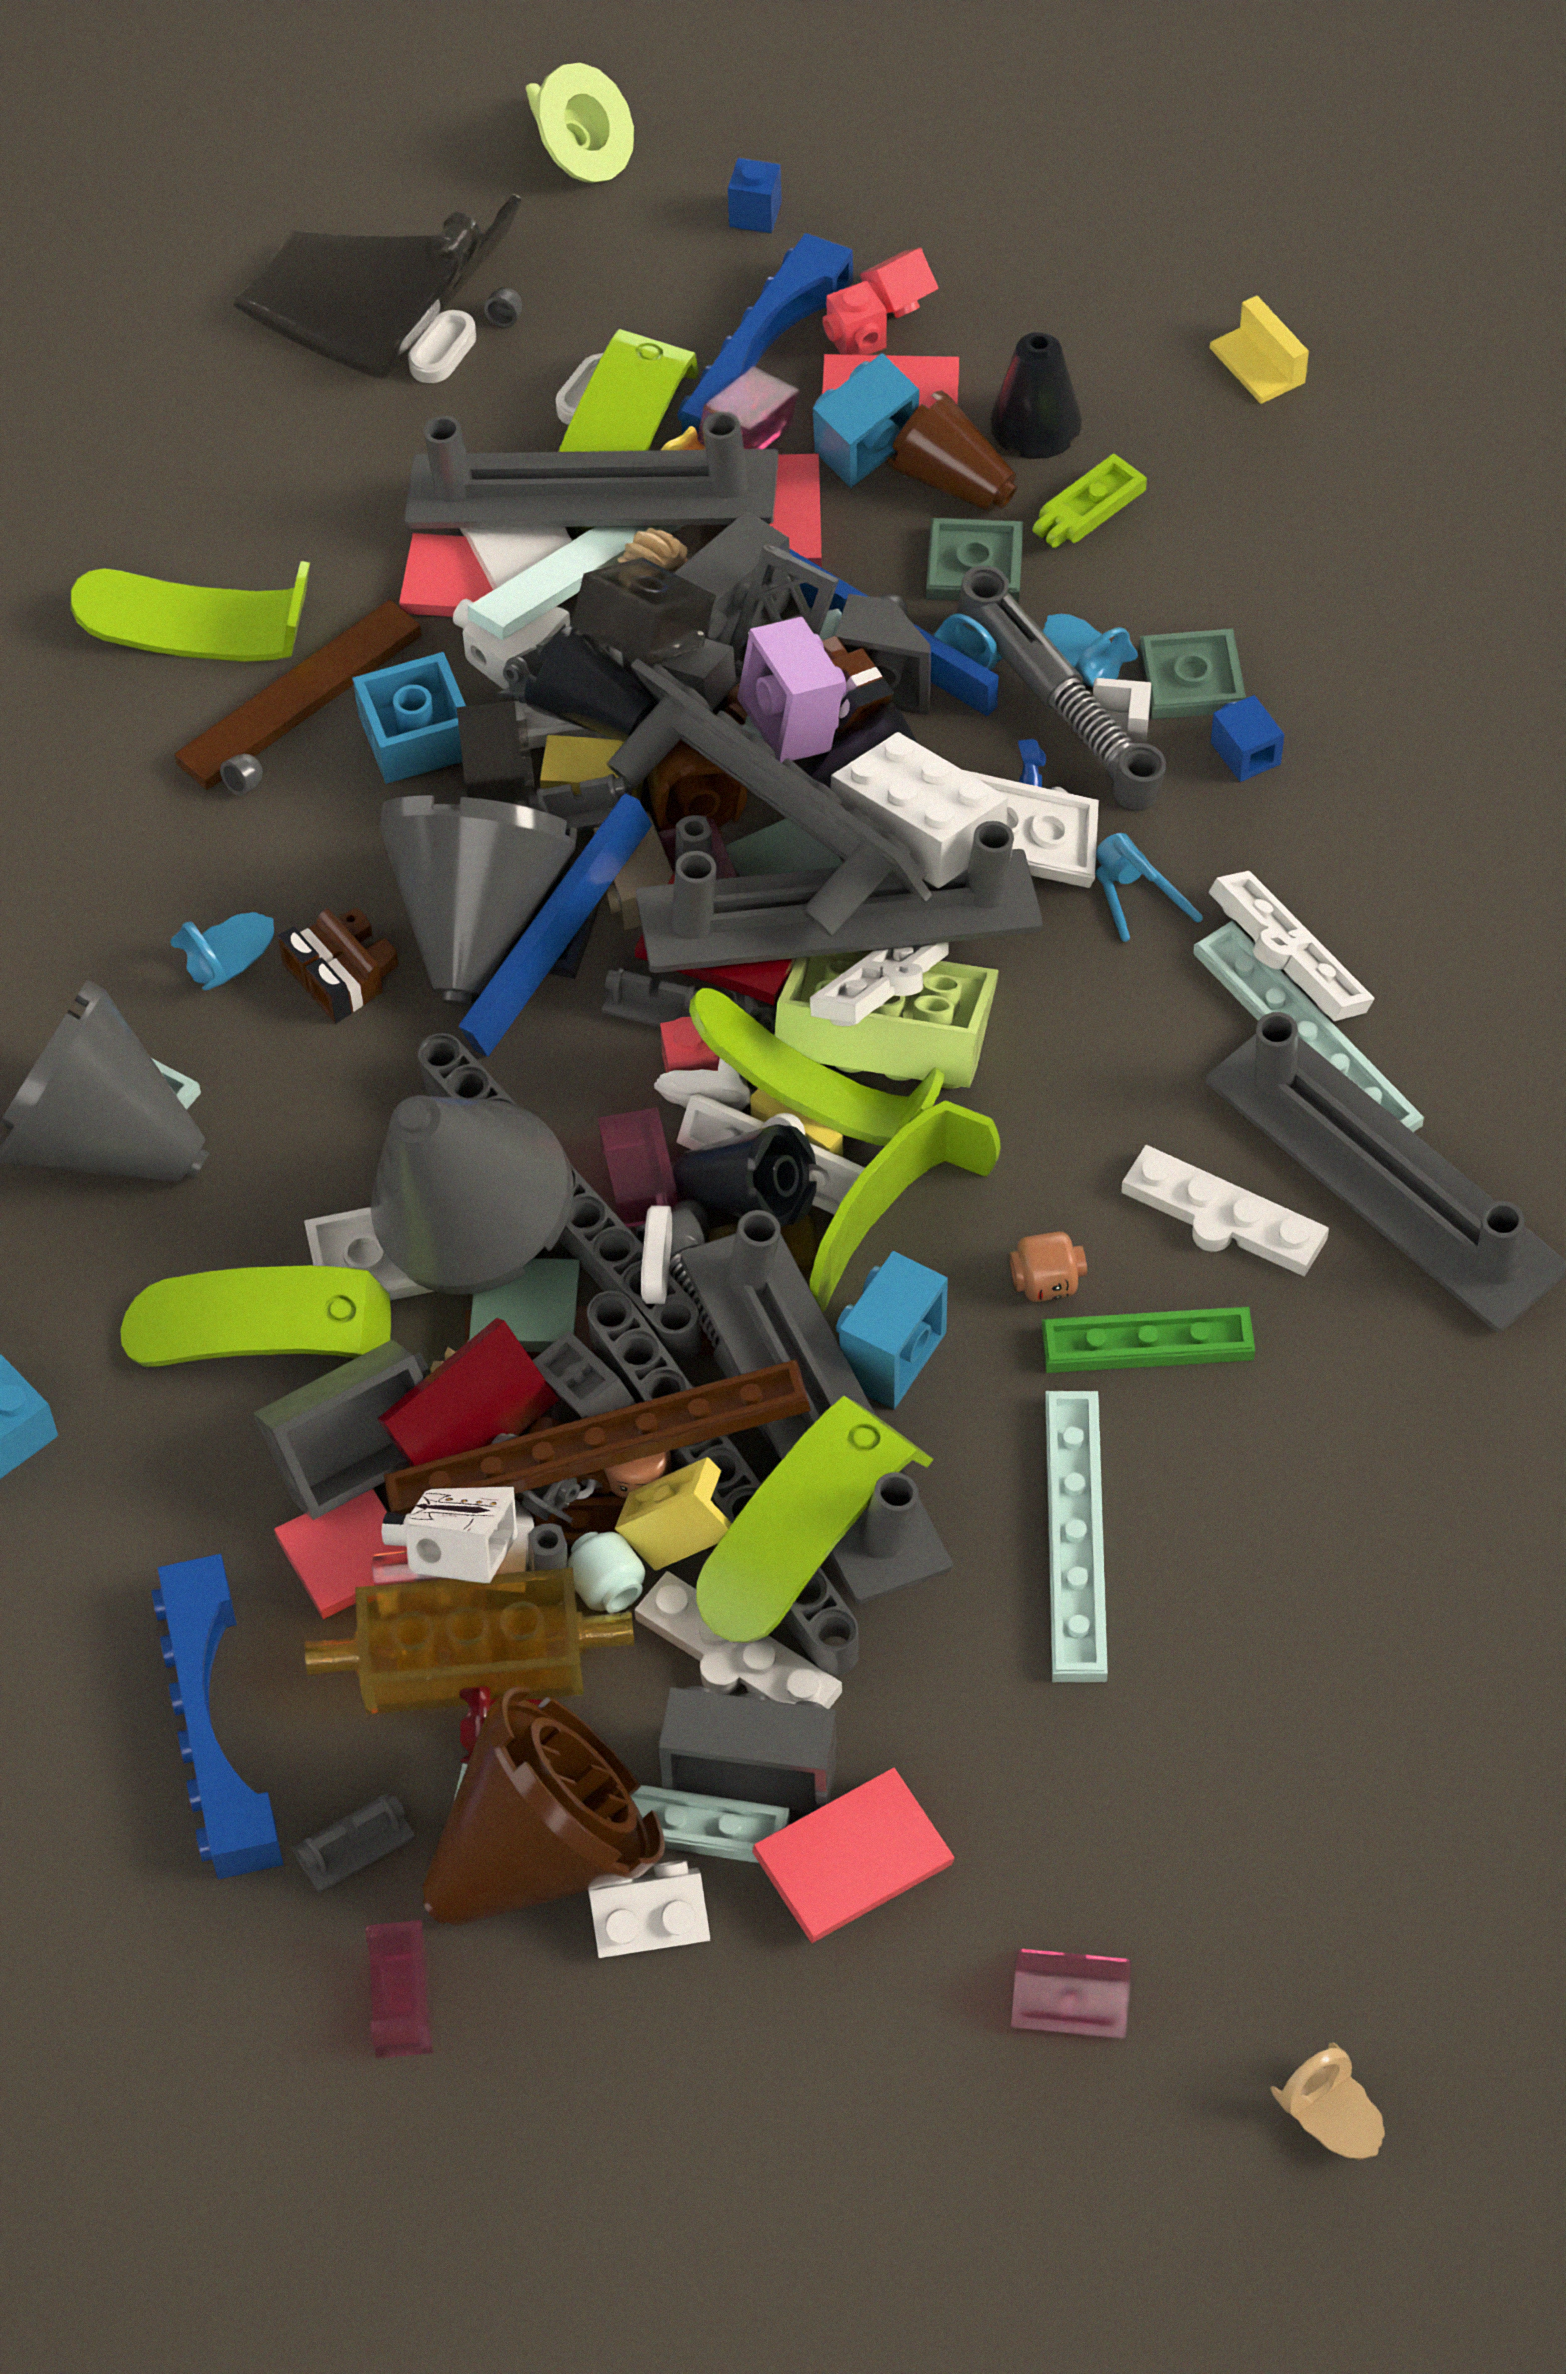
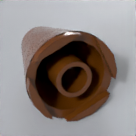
(952, 455)
(691, 786)

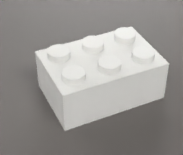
(921, 803)

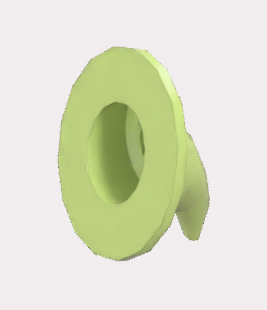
(583, 122)

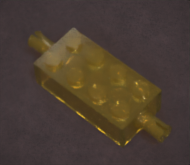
(445, 1635)

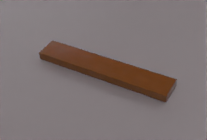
(299, 692)

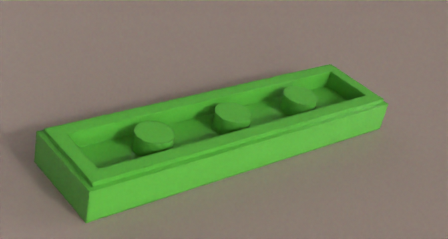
(1148, 1339)

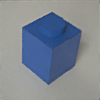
(754, 195)
(1247, 738)

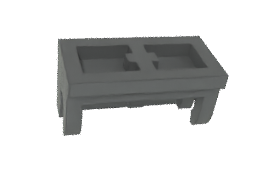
(581, 1378)

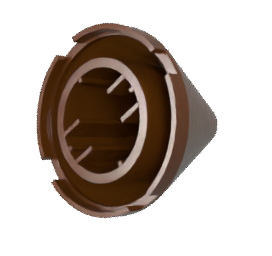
(537, 1817)

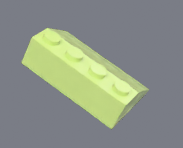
(904, 1035)

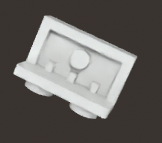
(650, 1911)

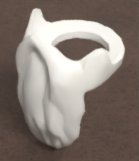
(722, 1085)

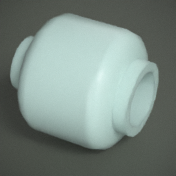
(606, 1571)

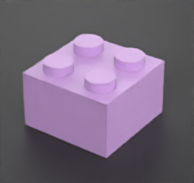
(791, 689)

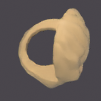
(1333, 2105)

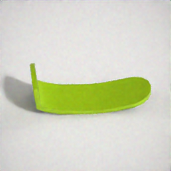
(627, 395)
(189, 618)
(802, 1082)
(934, 1136)
(257, 1314)
(798, 1520)

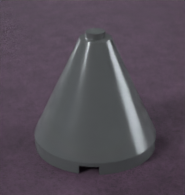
(471, 881)
(100, 1104)
(468, 1192)

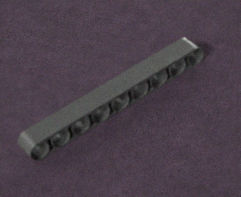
(454, 1072)
(662, 1377)

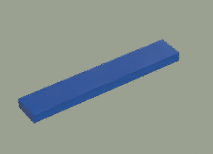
(949, 667)
(555, 925)

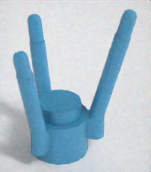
(1125, 863)

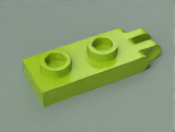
(1089, 501)

